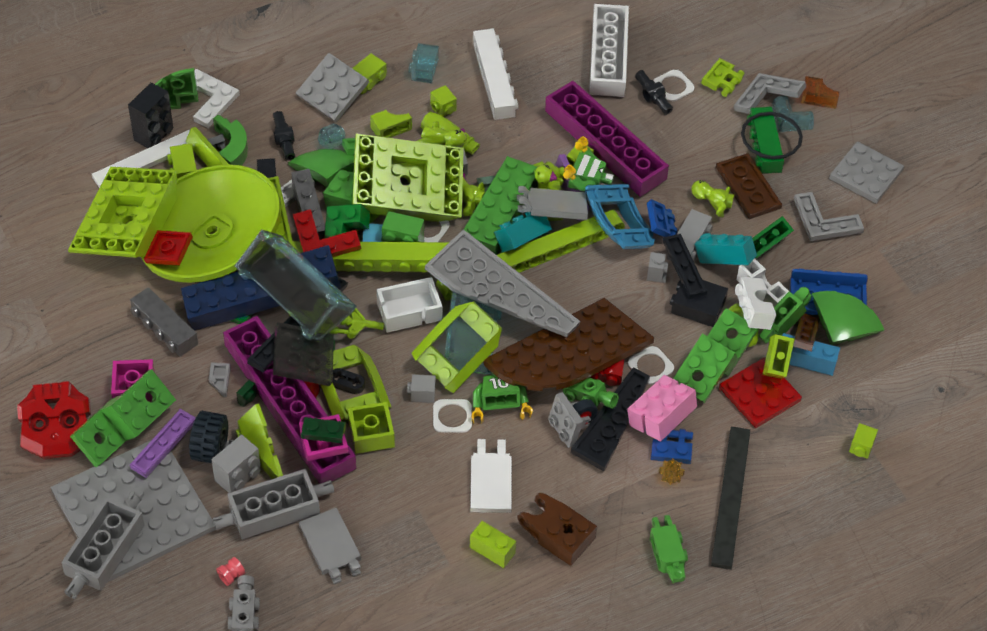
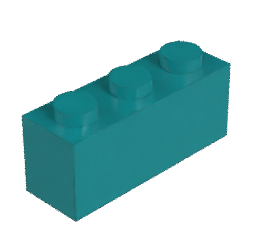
(521, 230)
(725, 249)

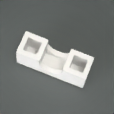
(756, 270)
(751, 296)

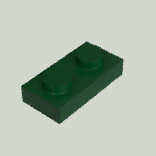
(323, 430)

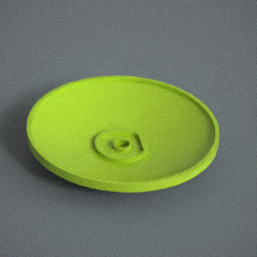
(225, 200)

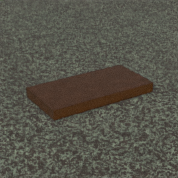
(748, 186)

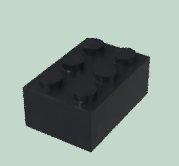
(150, 115)

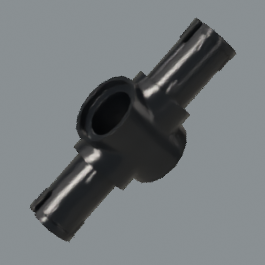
(654, 92)
(284, 135)

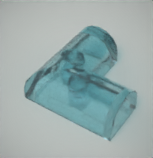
(804, 119)

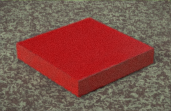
(168, 247)

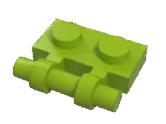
(718, 74)

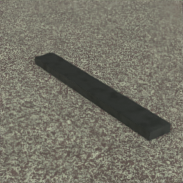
(730, 498)

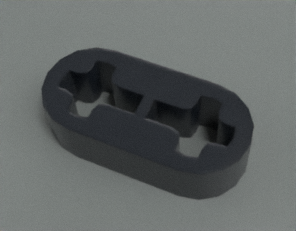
(347, 380)

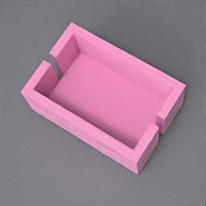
(662, 407)

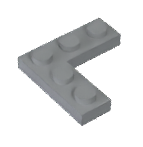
(767, 83)
(823, 229)

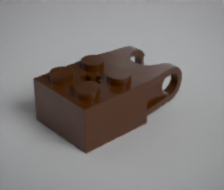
(559, 528)

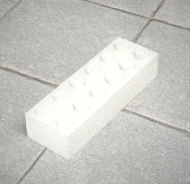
(609, 50)

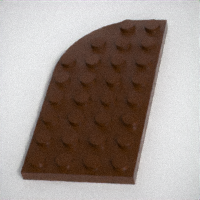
(561, 361)

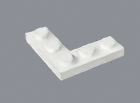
(221, 98)

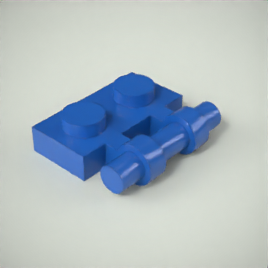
(661, 219)
(678, 450)

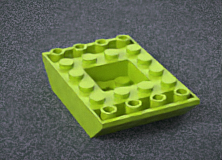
(430, 168)
(126, 195)

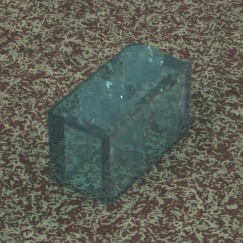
(424, 63)

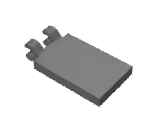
(553, 203)
(331, 544)

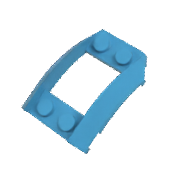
(640, 233)

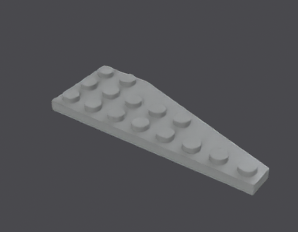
(485, 278)

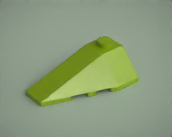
(253, 427)

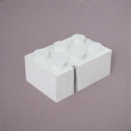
(409, 304)

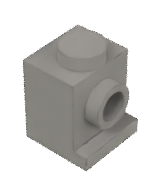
(657, 268)

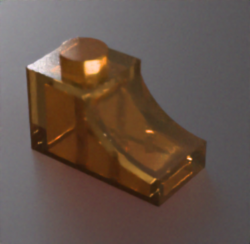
(818, 93)

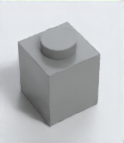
(422, 388)

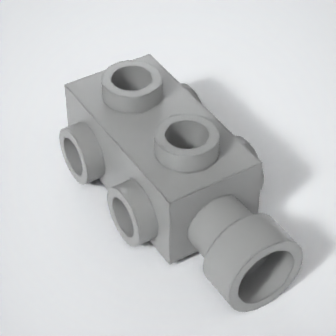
(244, 606)

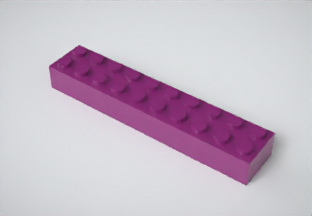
(285, 398)

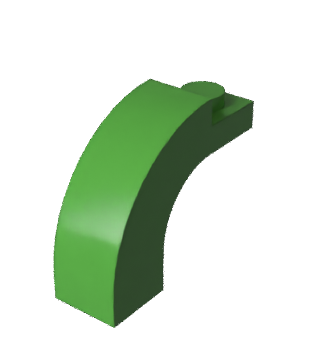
(237, 150)

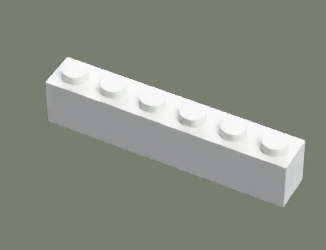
(494, 74)

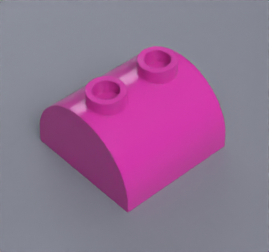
(321, 449)

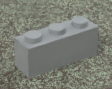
(692, 229)

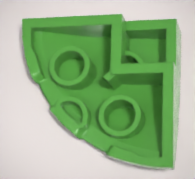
(181, 87)
(323, 164)
(845, 316)

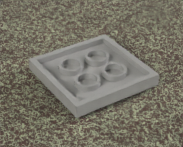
(332, 87)
(866, 172)

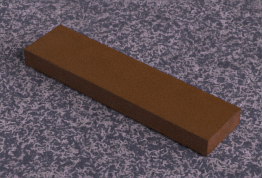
(806, 332)

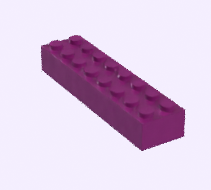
(608, 137)

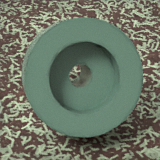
(486, 181)

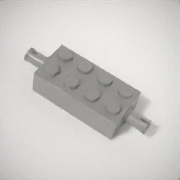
(273, 504)
(103, 544)

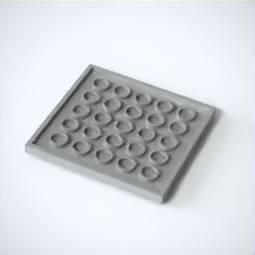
(168, 505)

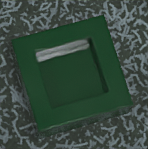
(246, 393)

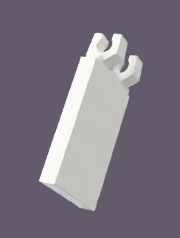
(491, 479)

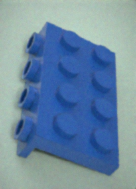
(828, 281)

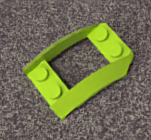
(347, 358)
(439, 365)

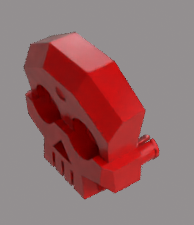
(53, 437)

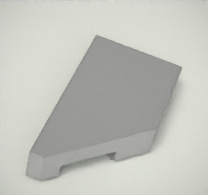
(219, 377)

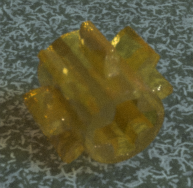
(671, 471)

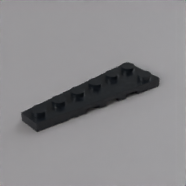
(606, 429)

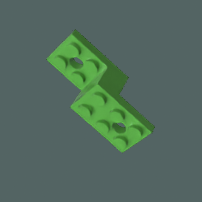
(716, 354)
(123, 418)

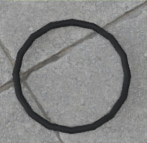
(769, 156)

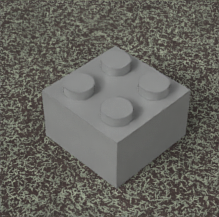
(236, 464)

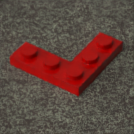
(309, 237)

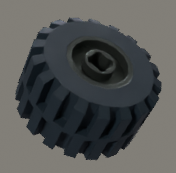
(208, 436)

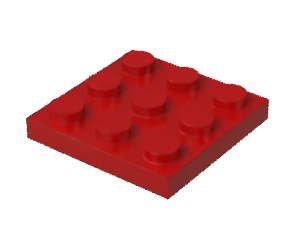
(759, 395)

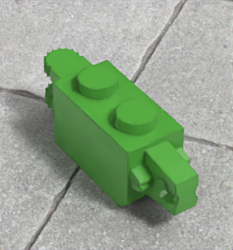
(788, 312)
(668, 549)

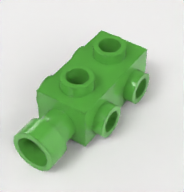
(592, 390)

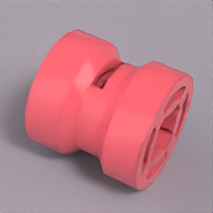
(230, 571)

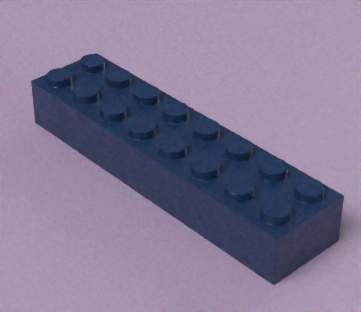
(236, 297)

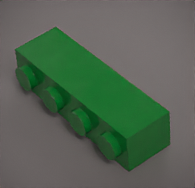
(765, 140)

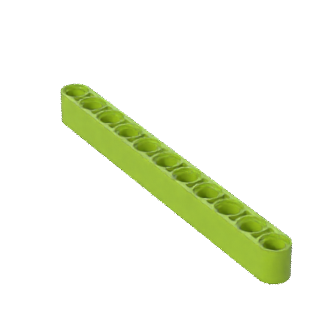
(552, 246)

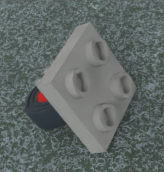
(571, 417)

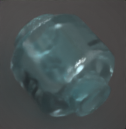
(331, 136)

